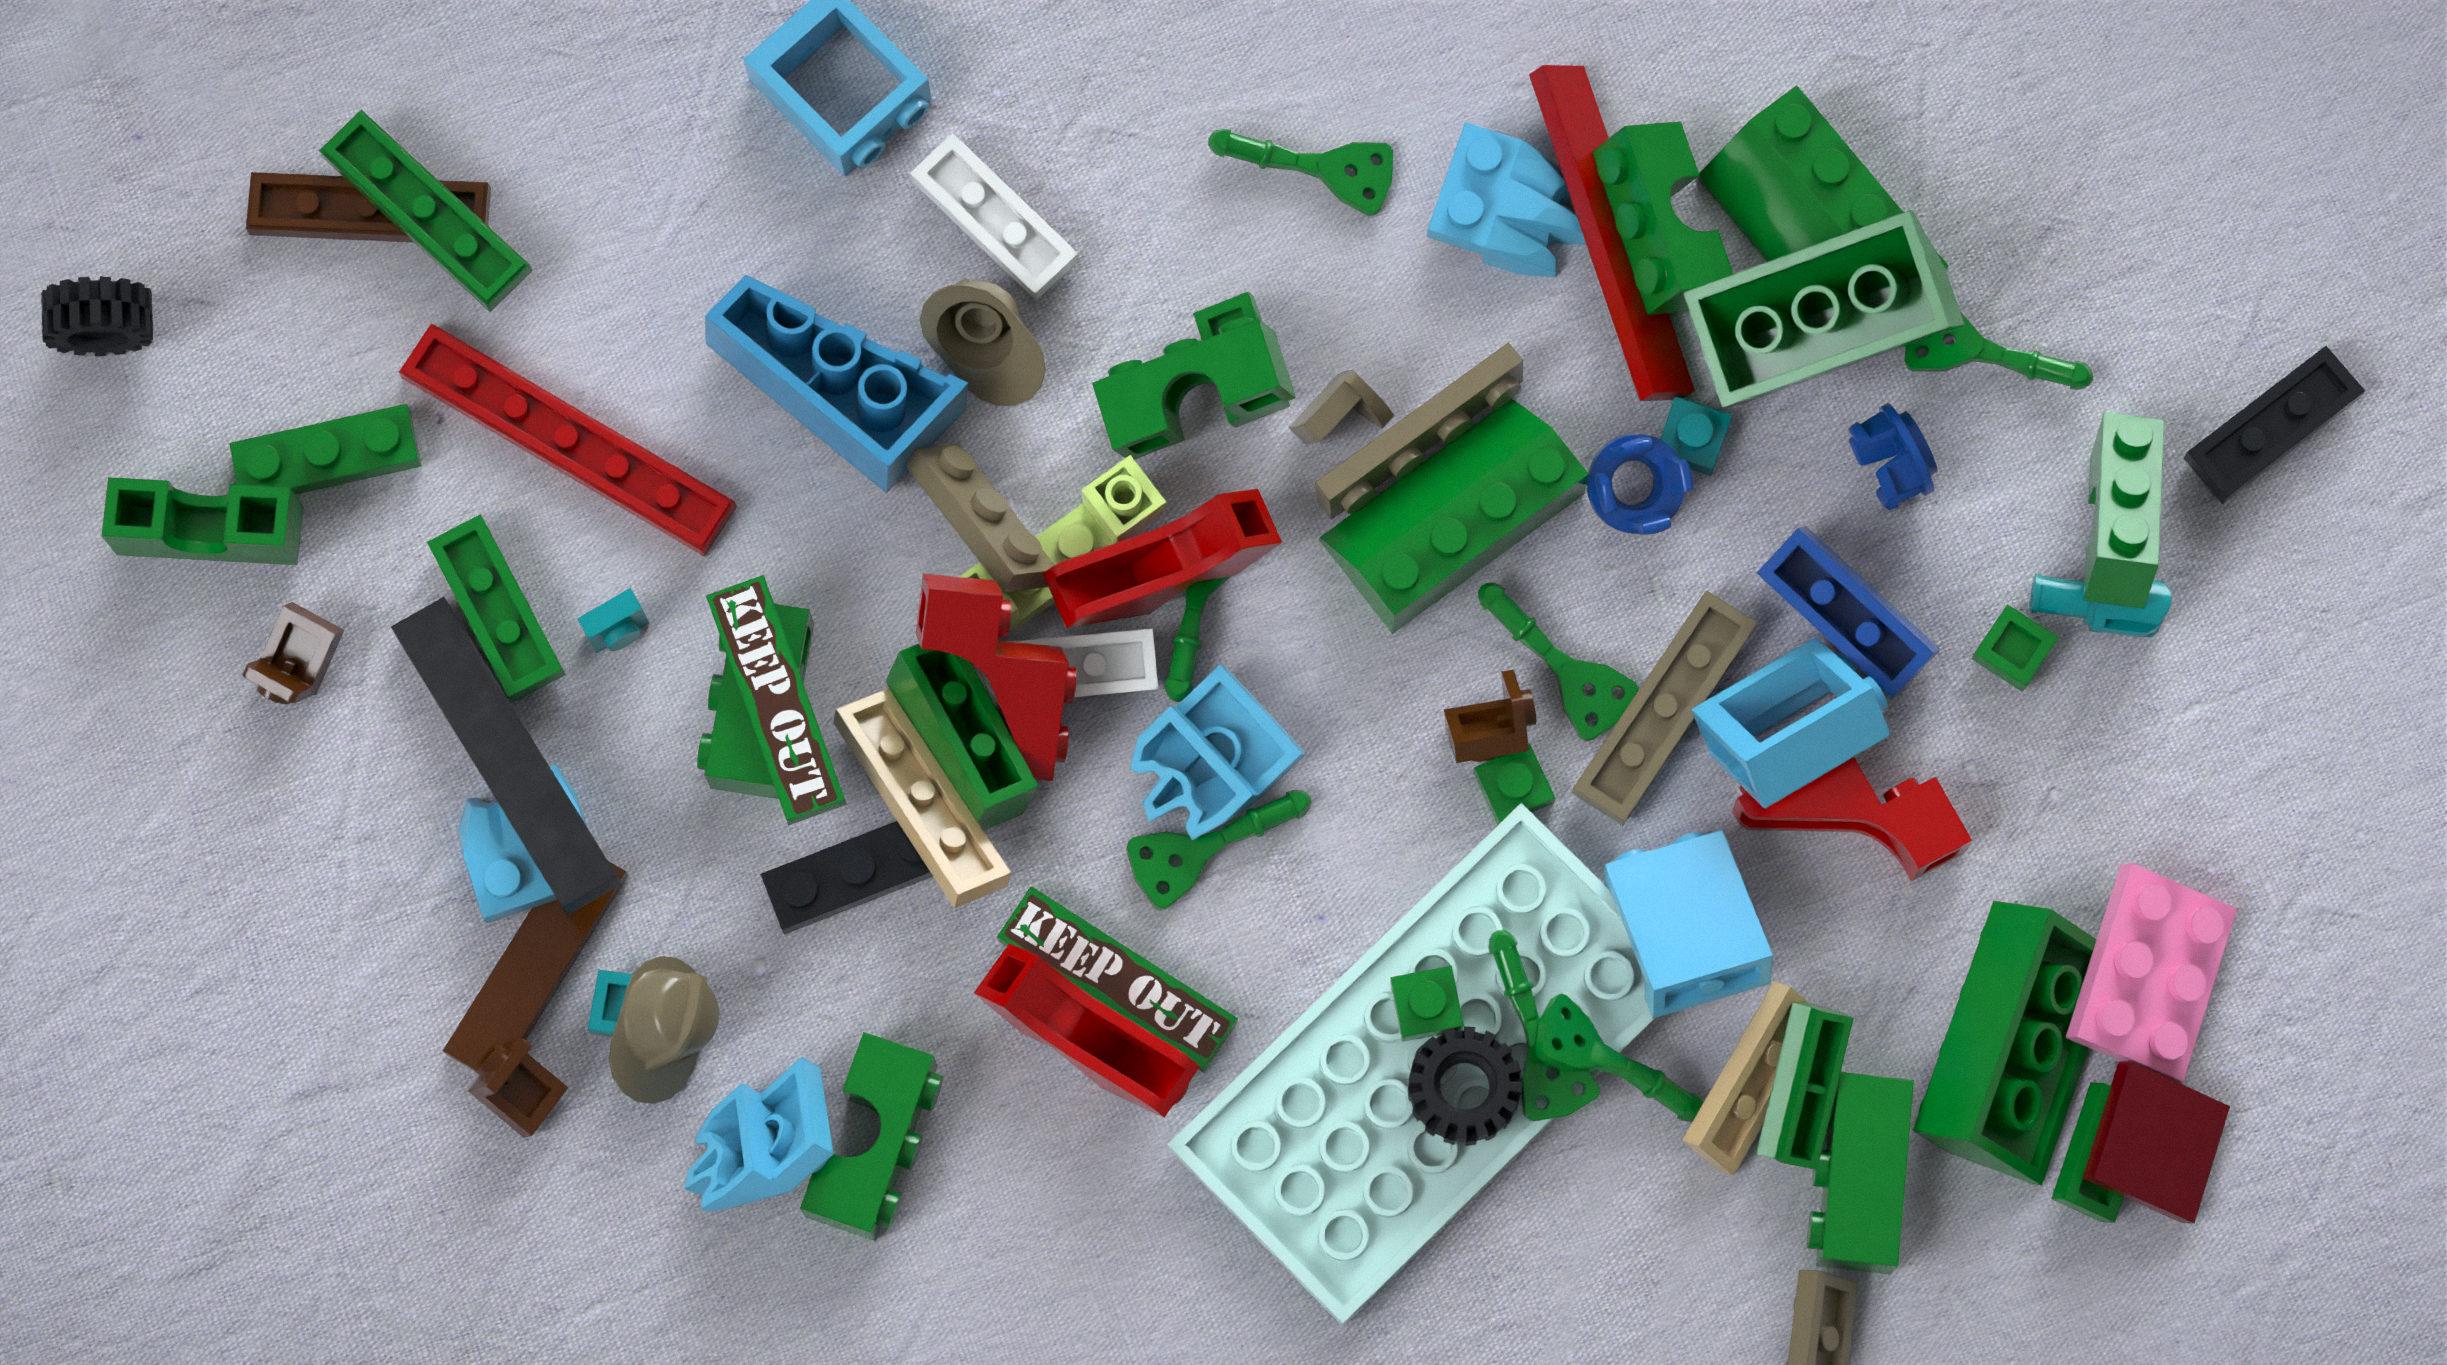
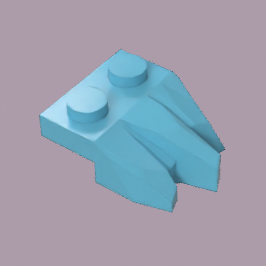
(1504, 203)
(1213, 753)
(498, 862)
(763, 1140)

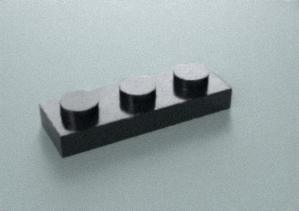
(2274, 424)
(843, 877)

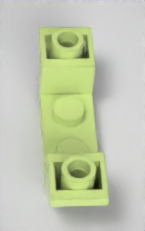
(1112, 510)

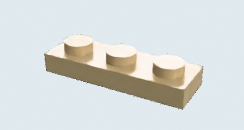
(1743, 1089)

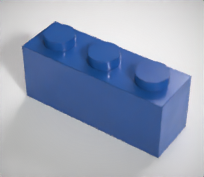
(1848, 611)

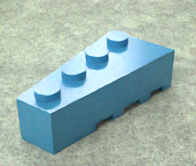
(834, 379)

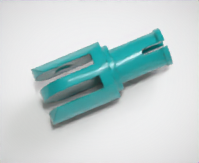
(2066, 598)

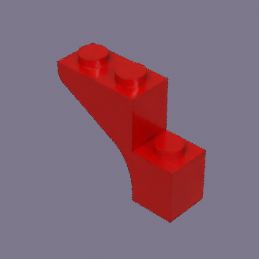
(1157, 565)
(1027, 679)
(1912, 824)
(1086, 1032)

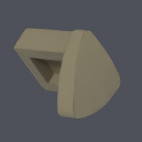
(1342, 394)

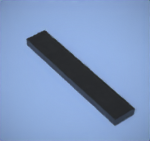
(506, 756)

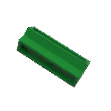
(1805, 1085)

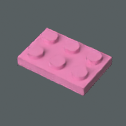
(2151, 972)

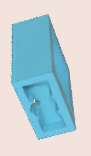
(797, 41)
(1807, 746)

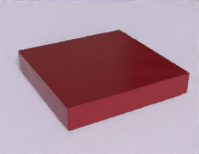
(2156, 1142)

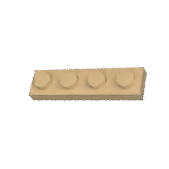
(922, 798)

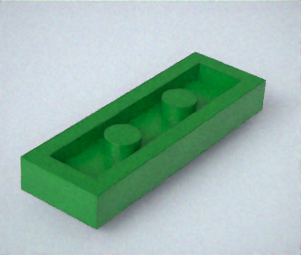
(329, 452)
(496, 608)

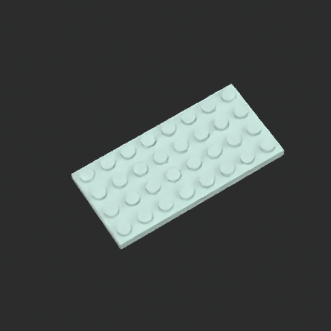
(1320, 1127)

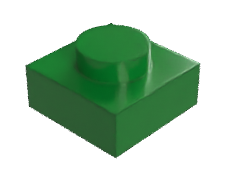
(2014, 648)
(1513, 781)
(1426, 1003)

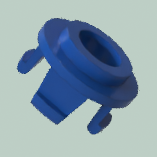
(1893, 435)
(1670, 482)

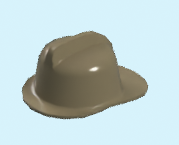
(984, 341)
(661, 1029)

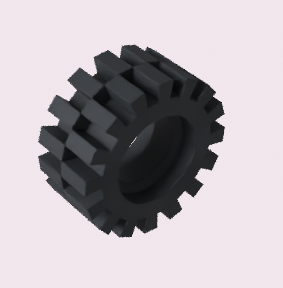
(97, 316)
(1471, 1048)

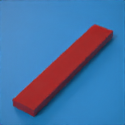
(1575, 132)
(568, 439)

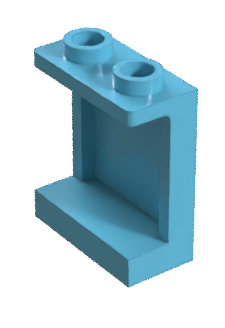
(1689, 922)

